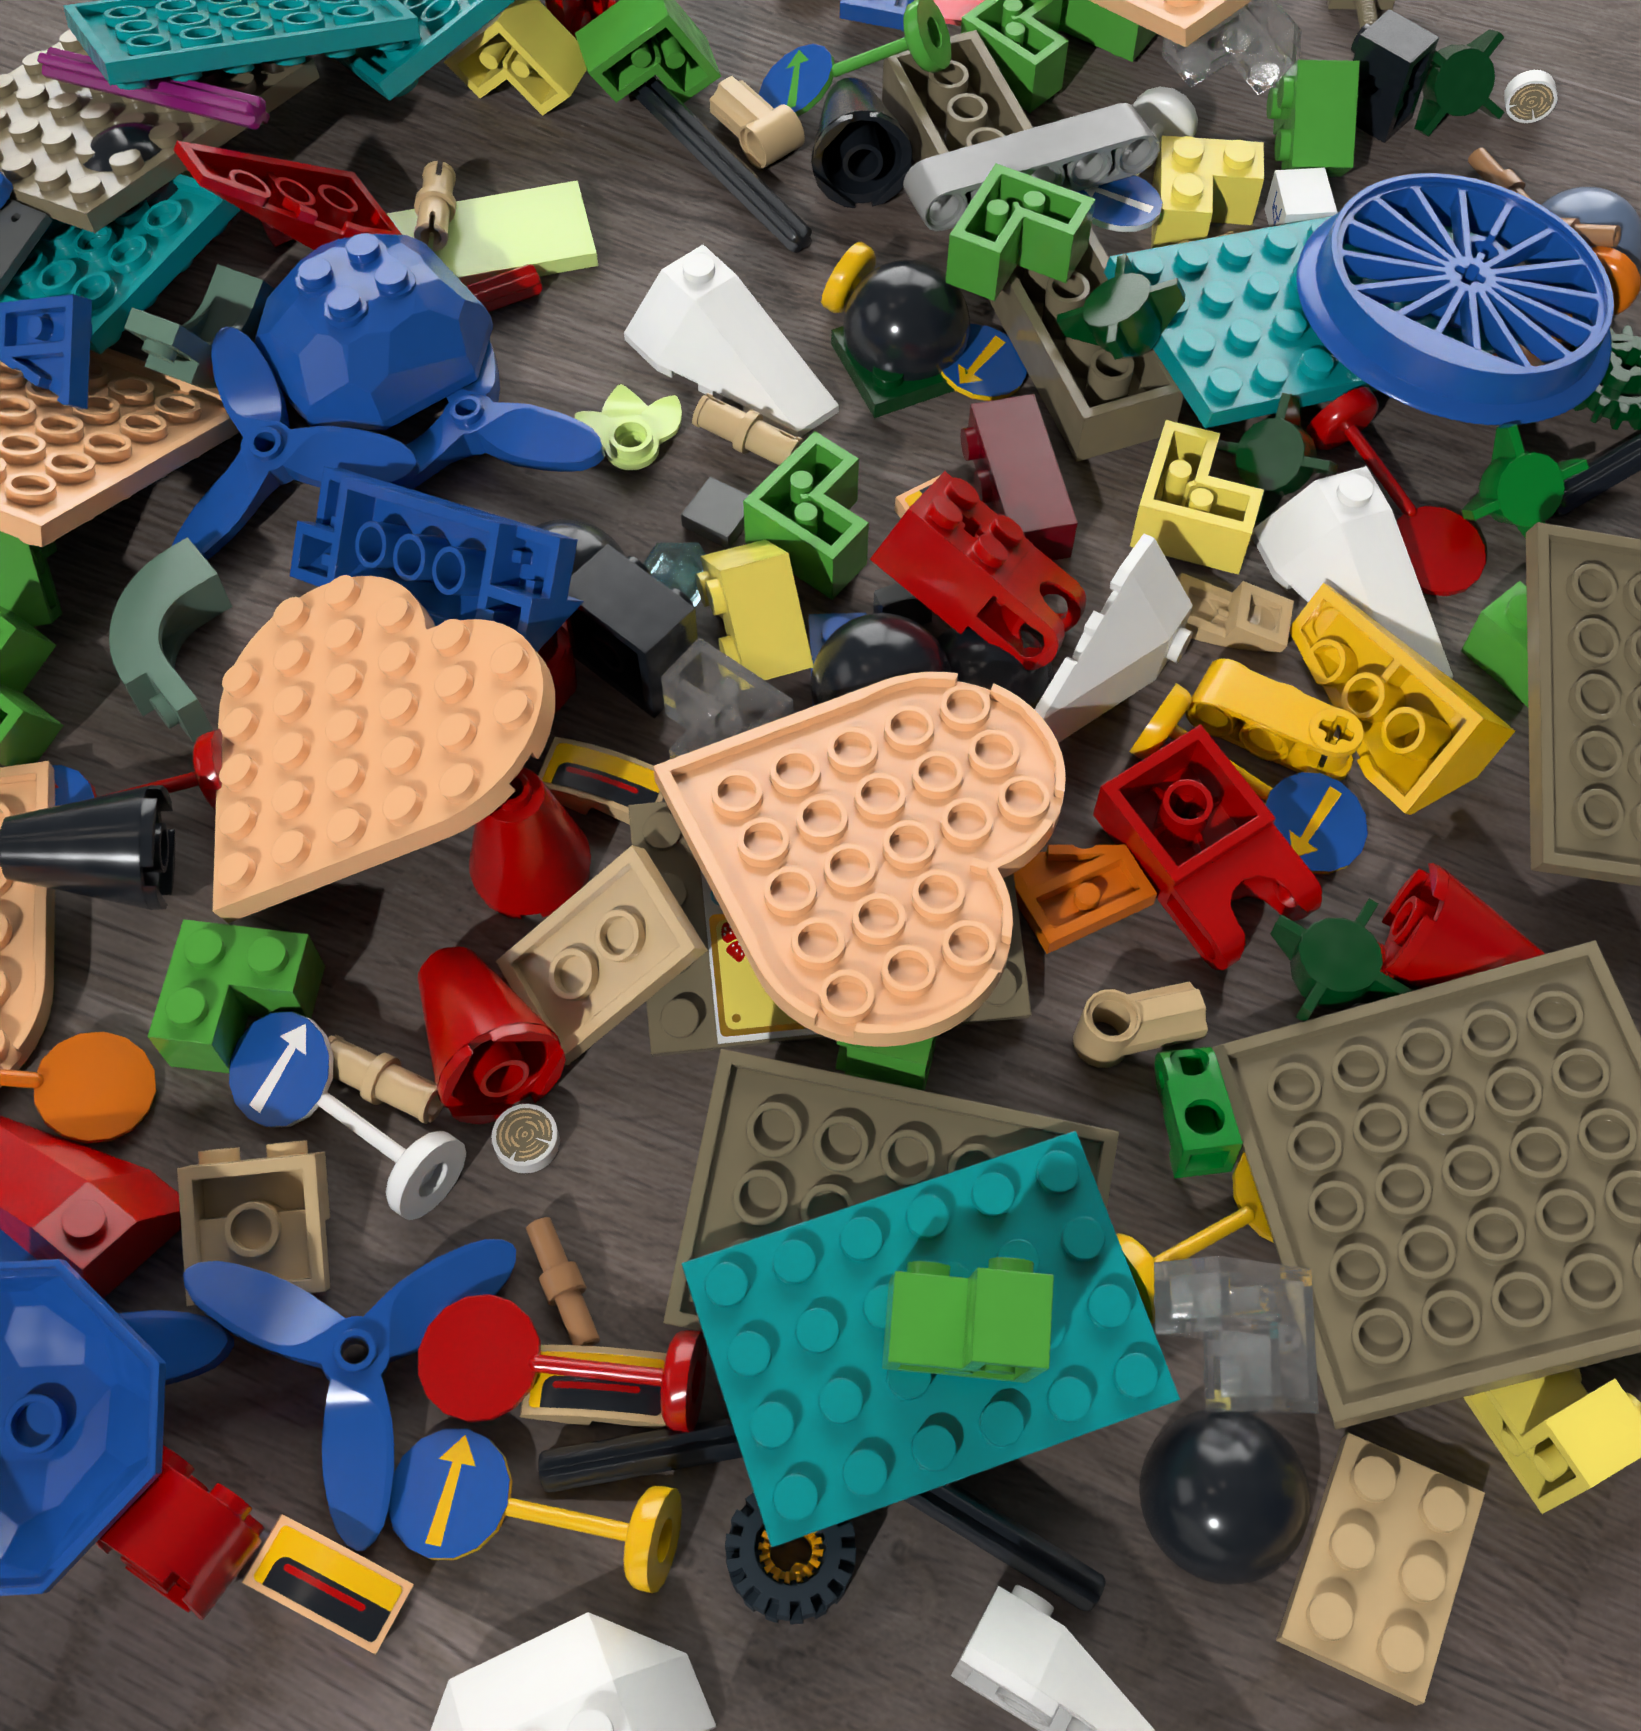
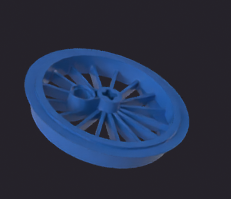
(1465, 287)

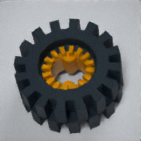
(794, 1594)

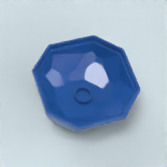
(371, 332)
(74, 1421)

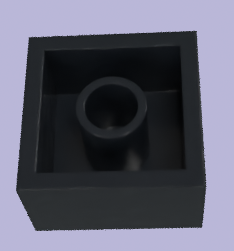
(629, 626)

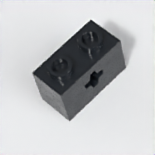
(1391, 72)

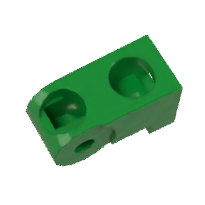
(1196, 1112)

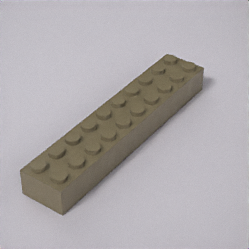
(1089, 394)

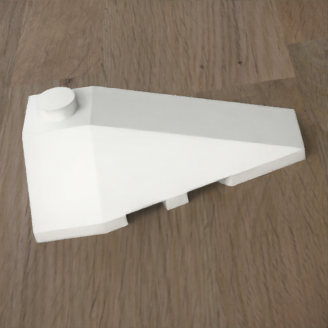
(717, 334)
(1349, 539)
(1122, 644)
(1041, 1670)

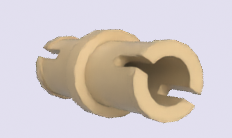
(435, 205)
(744, 430)
(384, 1080)

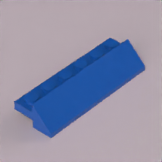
(443, 552)

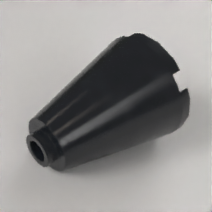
(859, 147)
(96, 847)

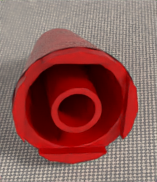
(528, 852)
(1446, 932)
(483, 1038)

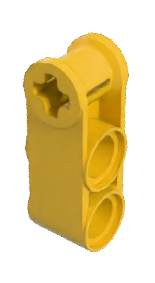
(1274, 720)

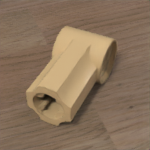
(762, 130)
(1143, 1022)

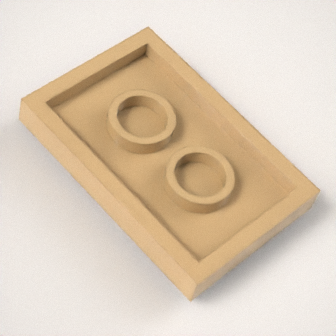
(603, 952)
(1381, 1569)

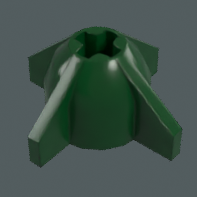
(1459, 82)
(1124, 313)
(1277, 455)
(1335, 962)

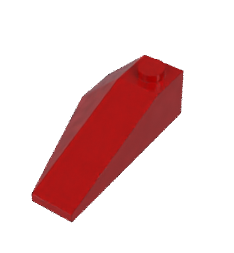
(291, 196)
(82, 1205)

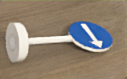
(1132, 201)
(285, 1074)

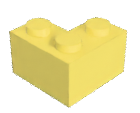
(527, 50)
(1205, 184)
(1190, 511)
(759, 606)
(1560, 1434)

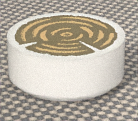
(1530, 96)
(525, 1138)

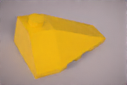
(1417, 722)

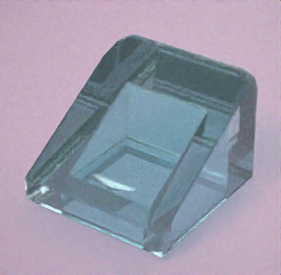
(677, 566)

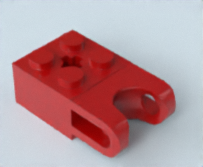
(979, 571)
(1212, 857)

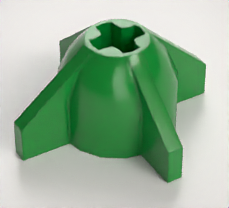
(1520, 484)

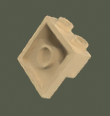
(258, 1212)

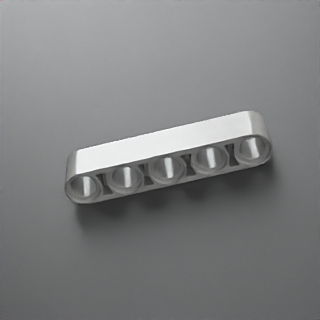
(1067, 152)

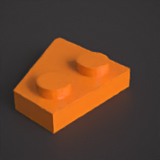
(1080, 891)

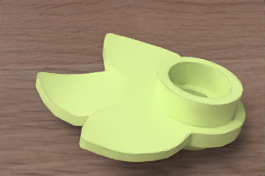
(631, 428)

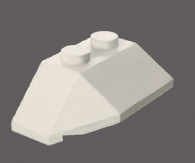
(579, 1680)

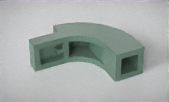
(185, 350)
(151, 623)

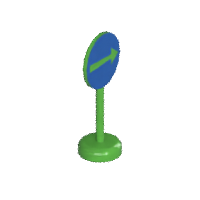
(808, 71)

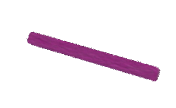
(186, 96)

